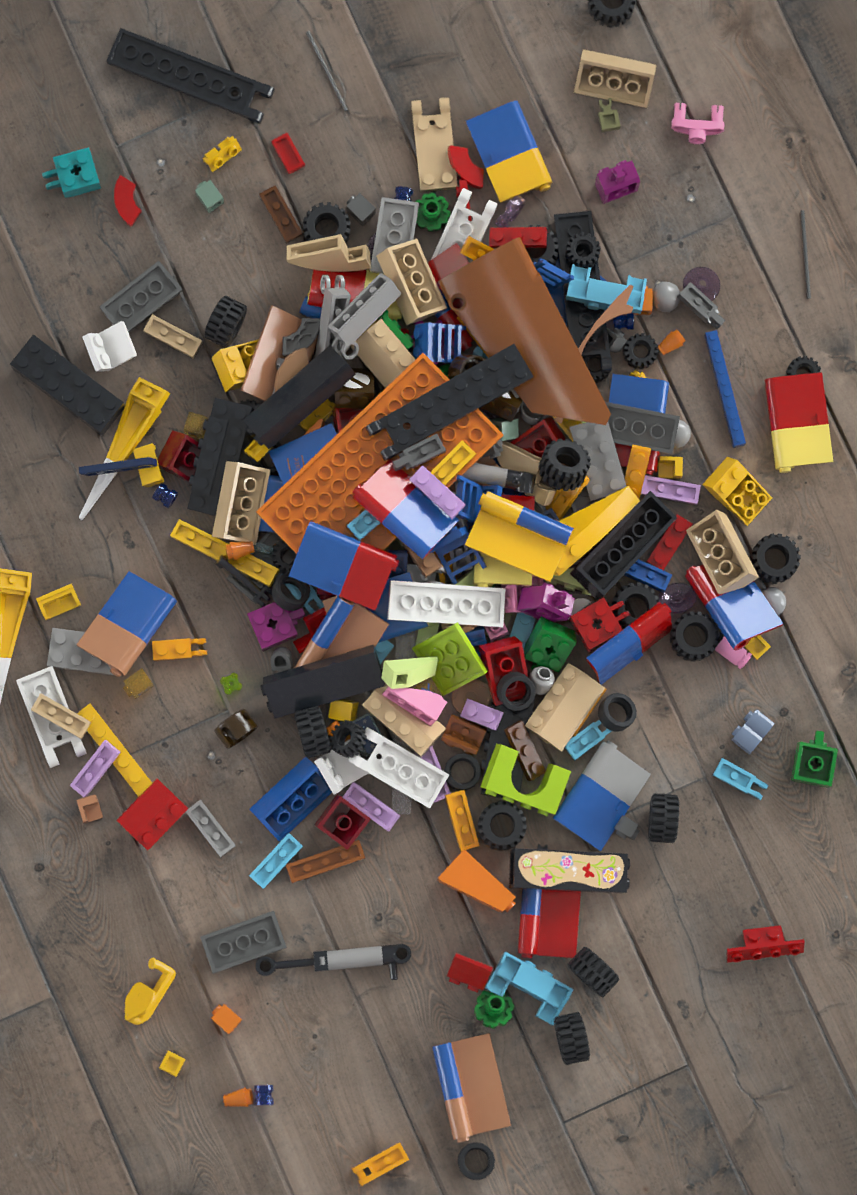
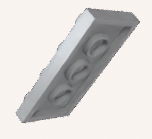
(394, 226)
(605, 468)
(66, 655)

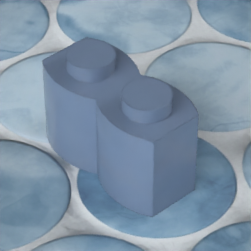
(752, 731)

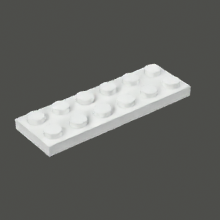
(446, 604)

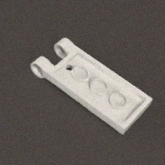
(460, 227)
(46, 683)
(402, 769)

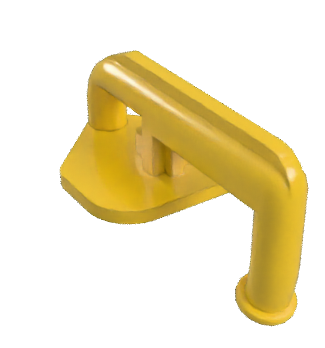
(142, 1000)

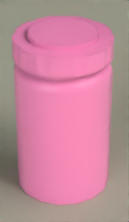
(738, 658)

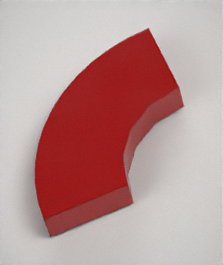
(465, 167)
(125, 201)

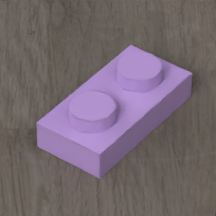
(481, 714)

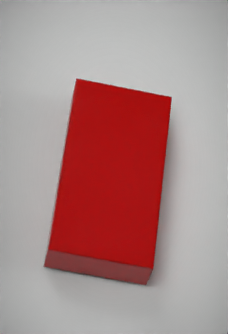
(288, 153)

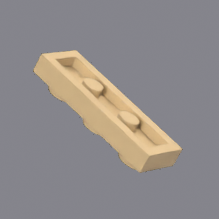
(172, 336)
(61, 716)

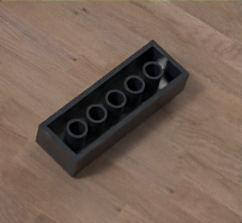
(67, 385)
(623, 545)

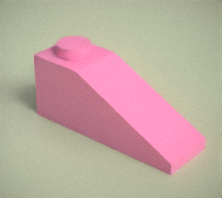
(419, 703)

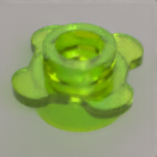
(230, 688)

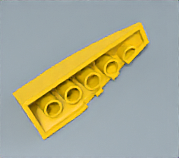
(593, 524)

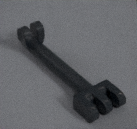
(260, 592)

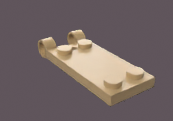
(432, 147)

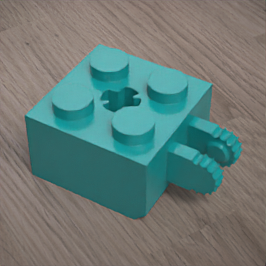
(65, 169)

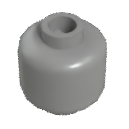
(542, 679)

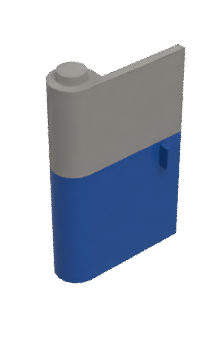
(601, 795)

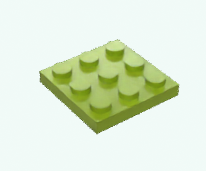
(456, 657)

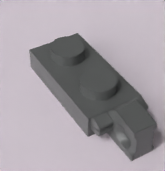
(701, 305)
(419, 453)

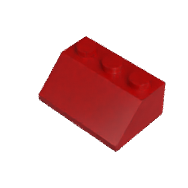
(152, 814)

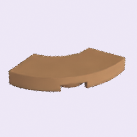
(291, 366)

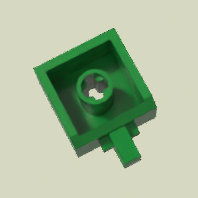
(549, 645)
(824, 757)

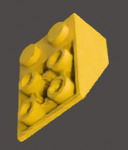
(233, 364)
(737, 490)

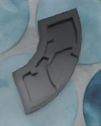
(302, 337)

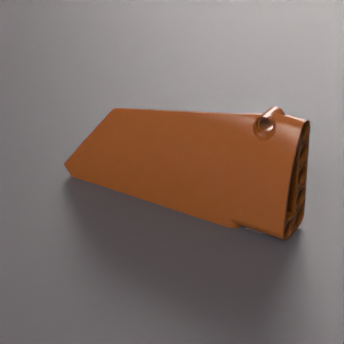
(511, 305)

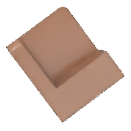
(89, 809)

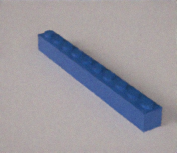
(725, 389)

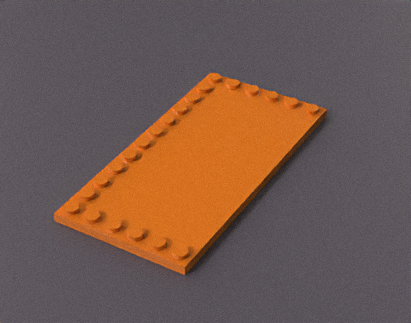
(325, 484)

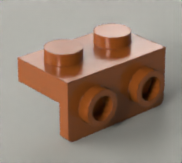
(463, 735)

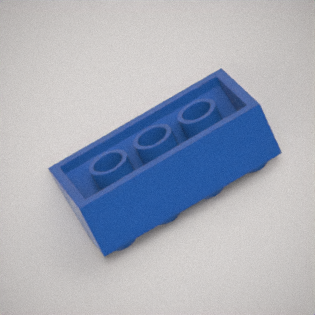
(291, 799)

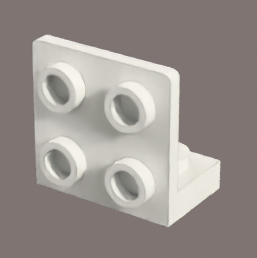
(110, 347)
(338, 771)

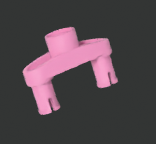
(697, 129)

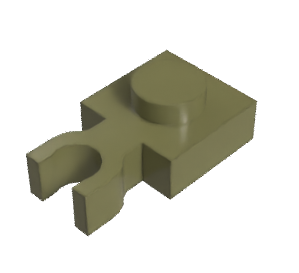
(608, 118)

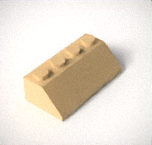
(615, 78)
(413, 277)
(383, 353)
(240, 497)
(722, 553)
(564, 707)
(402, 724)

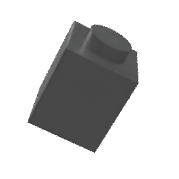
(360, 208)

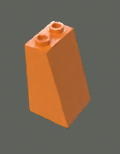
(474, 881)

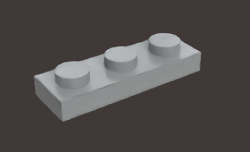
(210, 828)

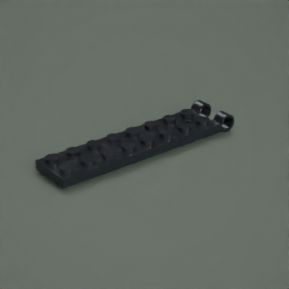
(187, 74)
(579, 317)
(452, 400)

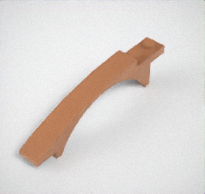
(617, 308)

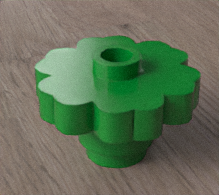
(434, 220)
(491, 1016)

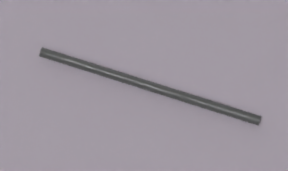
(327, 71)
(805, 254)

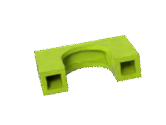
(544, 798)

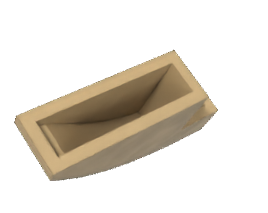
(329, 255)
(522, 460)

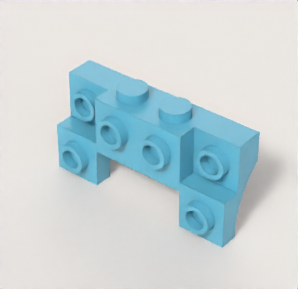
(601, 294)
(531, 981)

